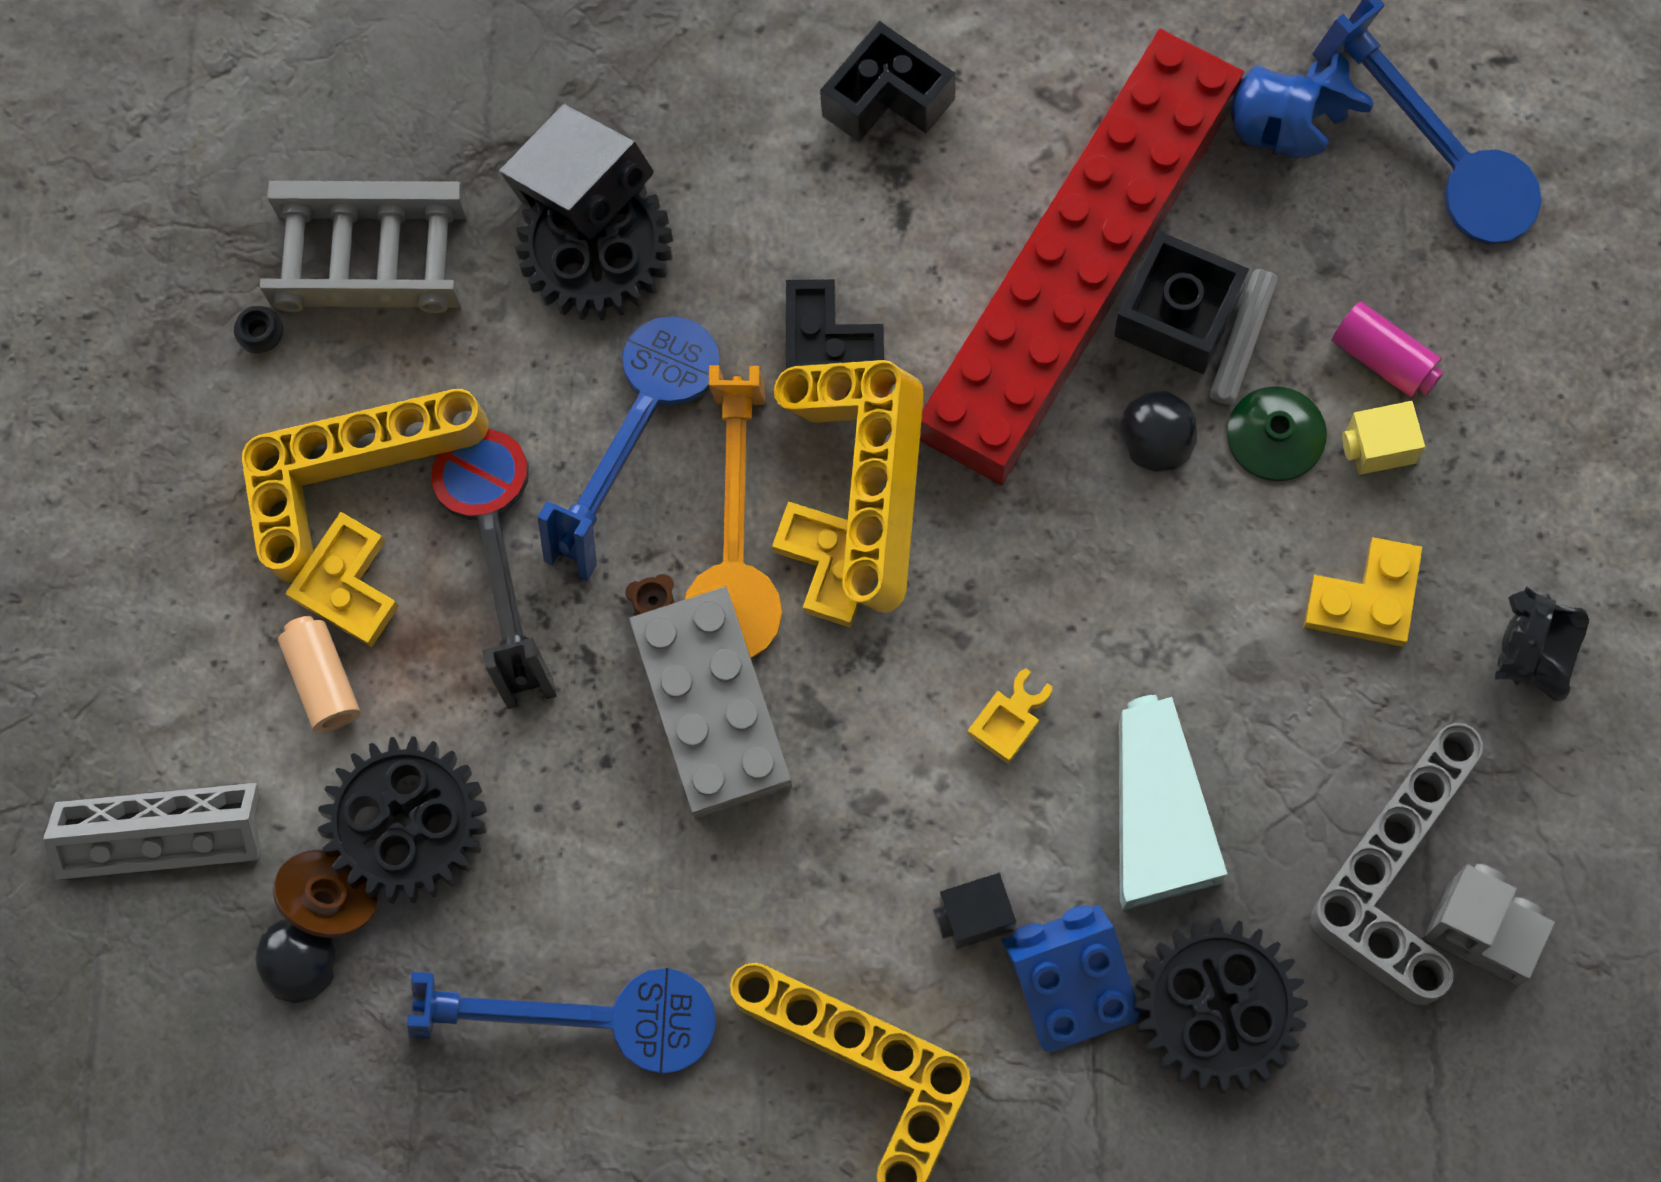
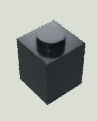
(975, 911)

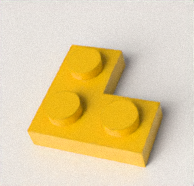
(818, 541)
(332, 584)
(1372, 610)

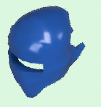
(1279, 108)

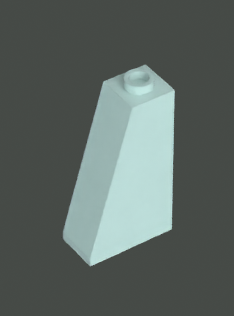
(1163, 817)

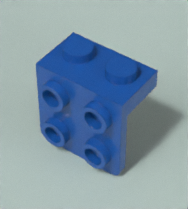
(1072, 977)

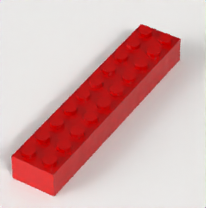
(1079, 257)

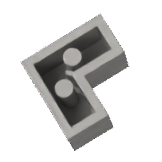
(1487, 927)

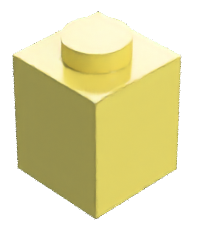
(1383, 438)

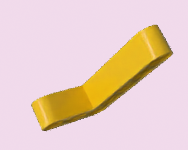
(342, 459)
(873, 464)
(868, 1057)

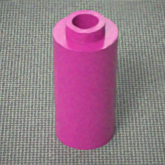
(1388, 351)

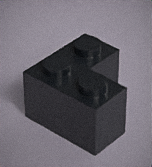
(883, 75)

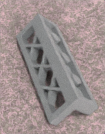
(152, 837)

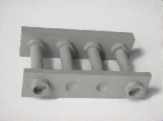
(345, 204)

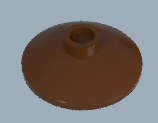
(311, 879)

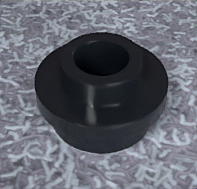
(252, 318)

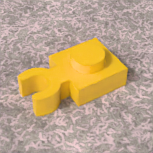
(1007, 722)

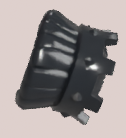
(1542, 643)

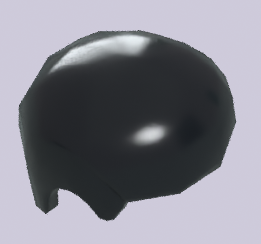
(1159, 431)
(294, 962)

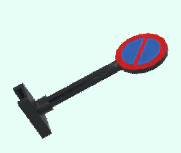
(480, 486)

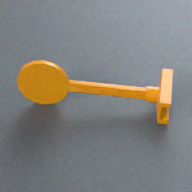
(751, 591)

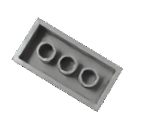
(710, 702)

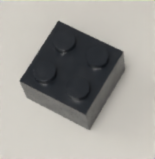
(1180, 302)

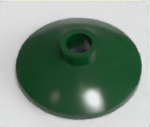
(1274, 454)

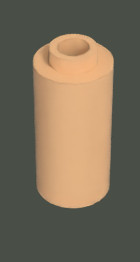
(318, 674)

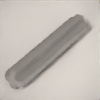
(1243, 337)

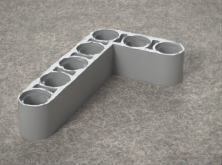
(1388, 859)

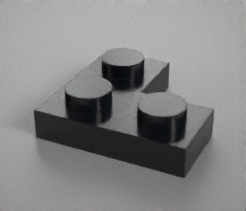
(812, 330)

